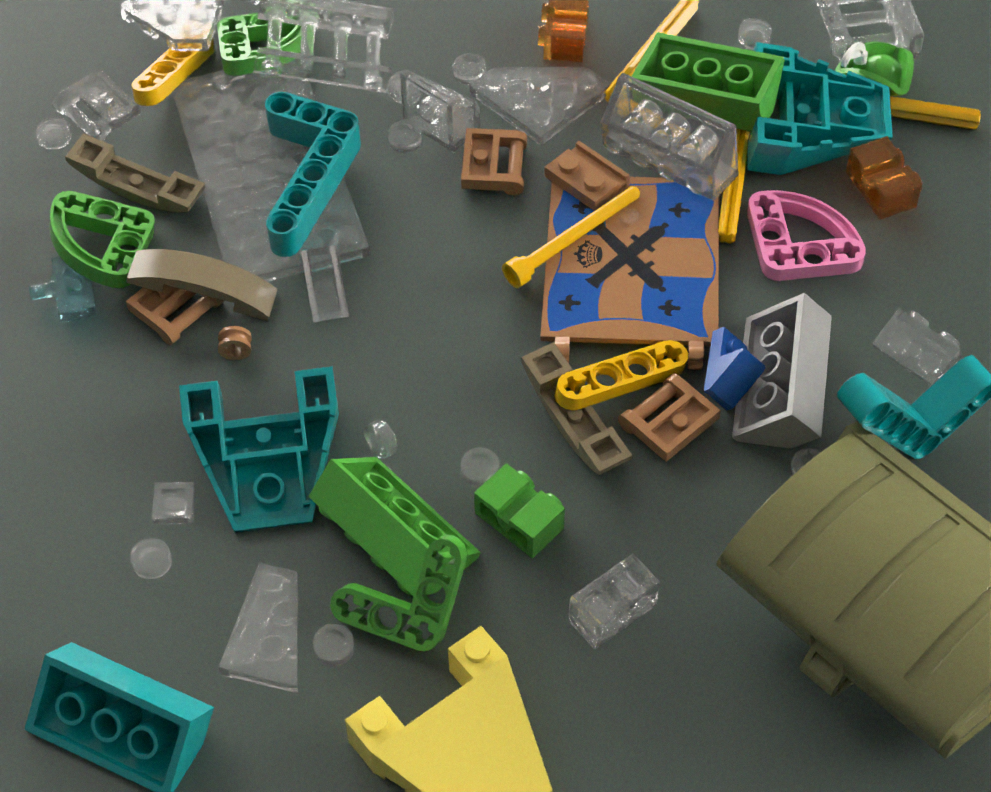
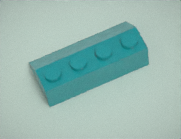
(117, 717)

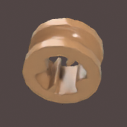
(234, 342)

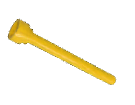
(520, 269)

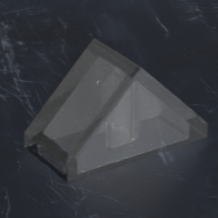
(324, 283)

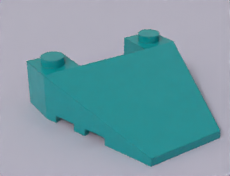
(819, 115)
(264, 463)

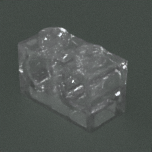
(613, 601)

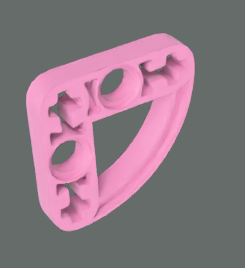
(782, 249)

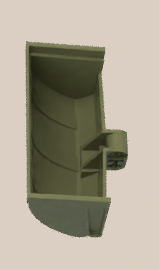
(880, 584)

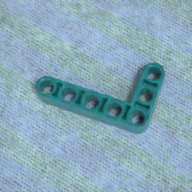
(333, 145)
(928, 420)

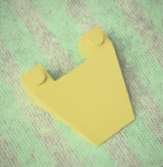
(465, 742)

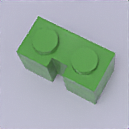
(518, 511)

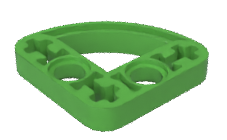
(237, 33)
(71, 208)

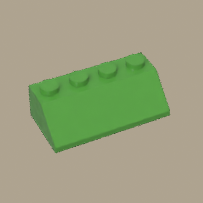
(713, 77)
(384, 518)

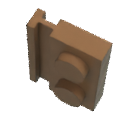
(587, 175)

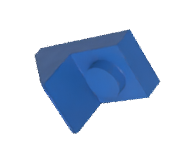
(730, 369)

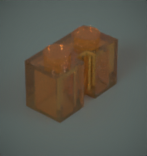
(564, 29)
(882, 178)

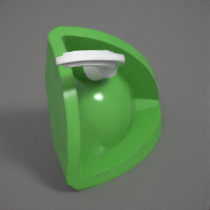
(880, 63)

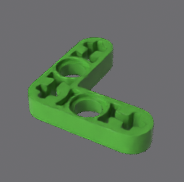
(420, 609)

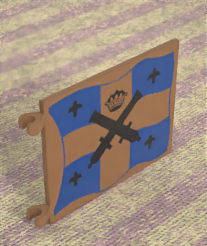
(639, 278)

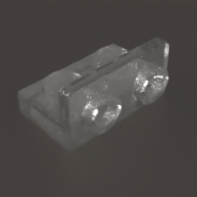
(917, 347)

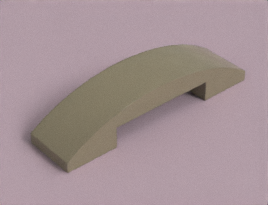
(132, 181)
(203, 276)
(582, 428)

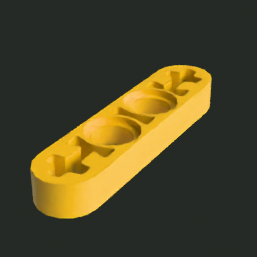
(167, 74)
(624, 379)

